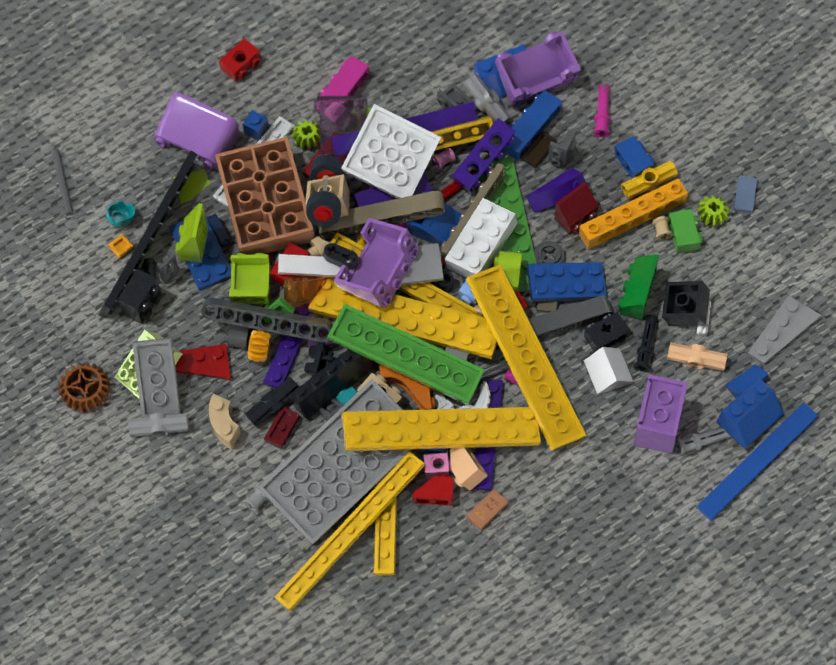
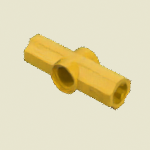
(640, 184)

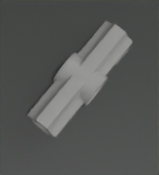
(486, 99)
(158, 424)

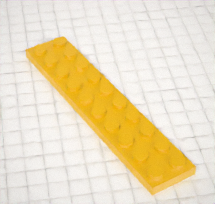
(417, 318)
(526, 357)
(440, 428)

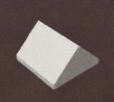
(608, 370)

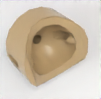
(318, 246)

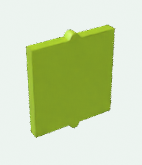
(195, 184)

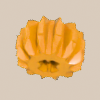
(259, 345)

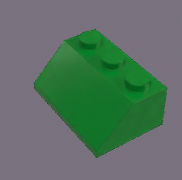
(638, 287)

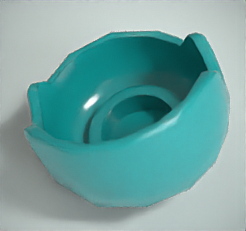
(120, 209)

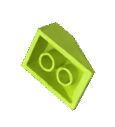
(193, 236)

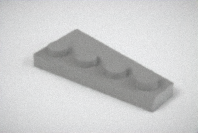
(783, 328)

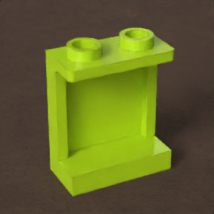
(250, 278)

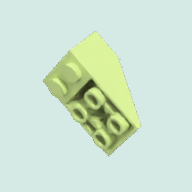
(127, 372)

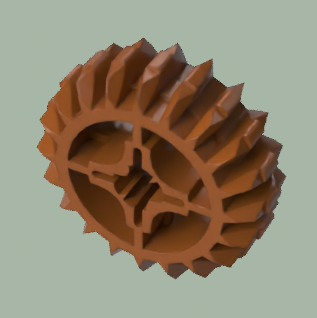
(68, 388)

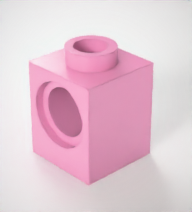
(432, 459)

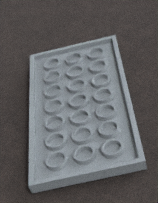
(322, 478)

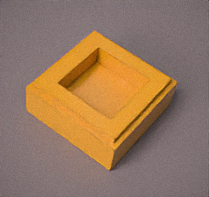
(121, 246)

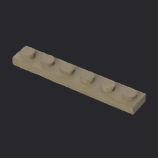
(485, 191)

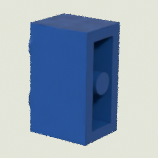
(633, 156)

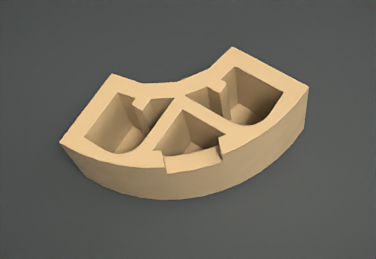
(221, 422)

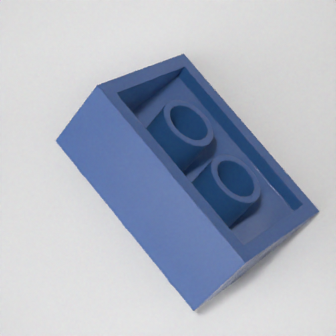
(489, 73)
(751, 413)

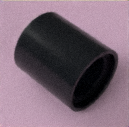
(447, 275)

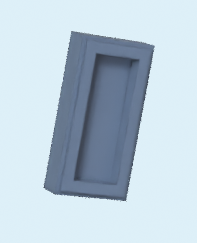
(745, 194)

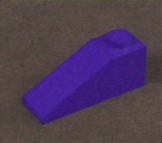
(555, 190)

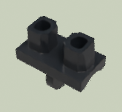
(322, 357)

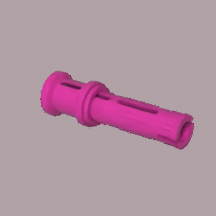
(602, 118)

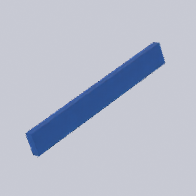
(757, 461)

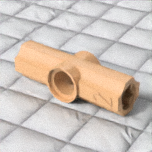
(697, 356)

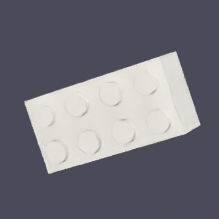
(481, 239)

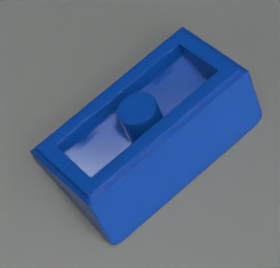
(745, 380)

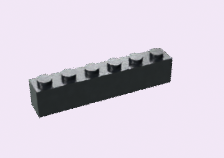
(330, 382)

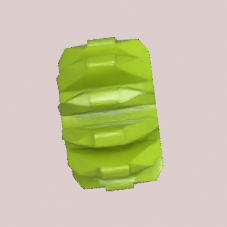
(306, 134)
(706, 212)

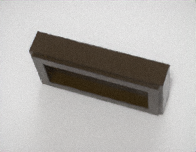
(538, 149)

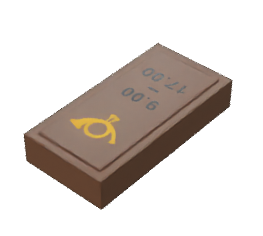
(487, 509)

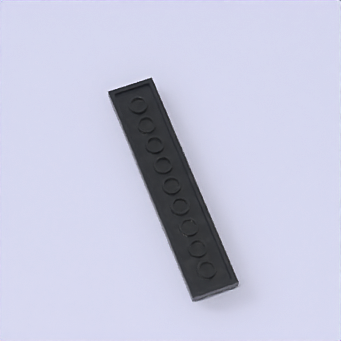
(149, 234)

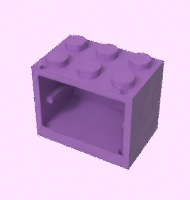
(660, 413)

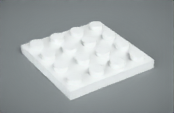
(390, 153)

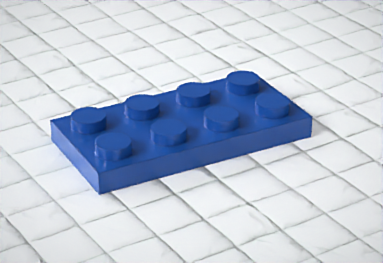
(214, 264)
(566, 281)

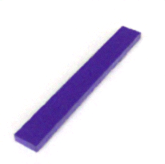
(430, 121)

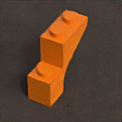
(417, 391)

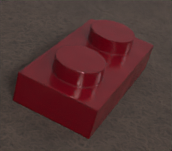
(281, 427)

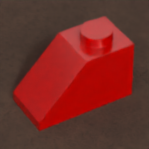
(435, 491)

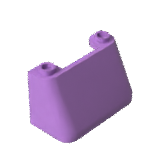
(537, 69)
(197, 129)

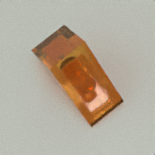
(302, 289)

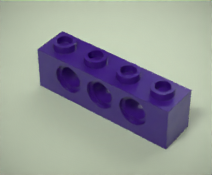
(497, 130)

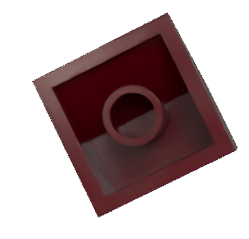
(576, 209)

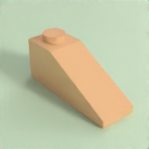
(466, 468)

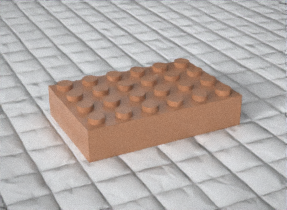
(264, 197)

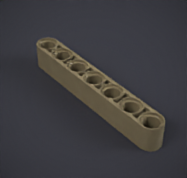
(391, 212)

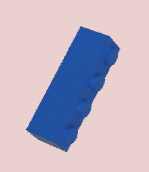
(533, 121)

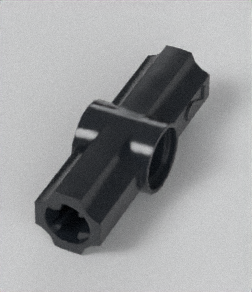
(271, 402)

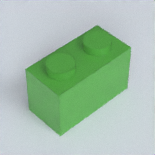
(684, 231)

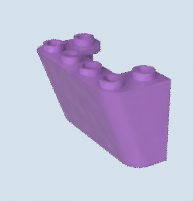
(381, 263)

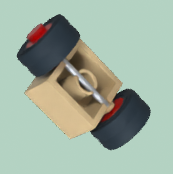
(326, 192)

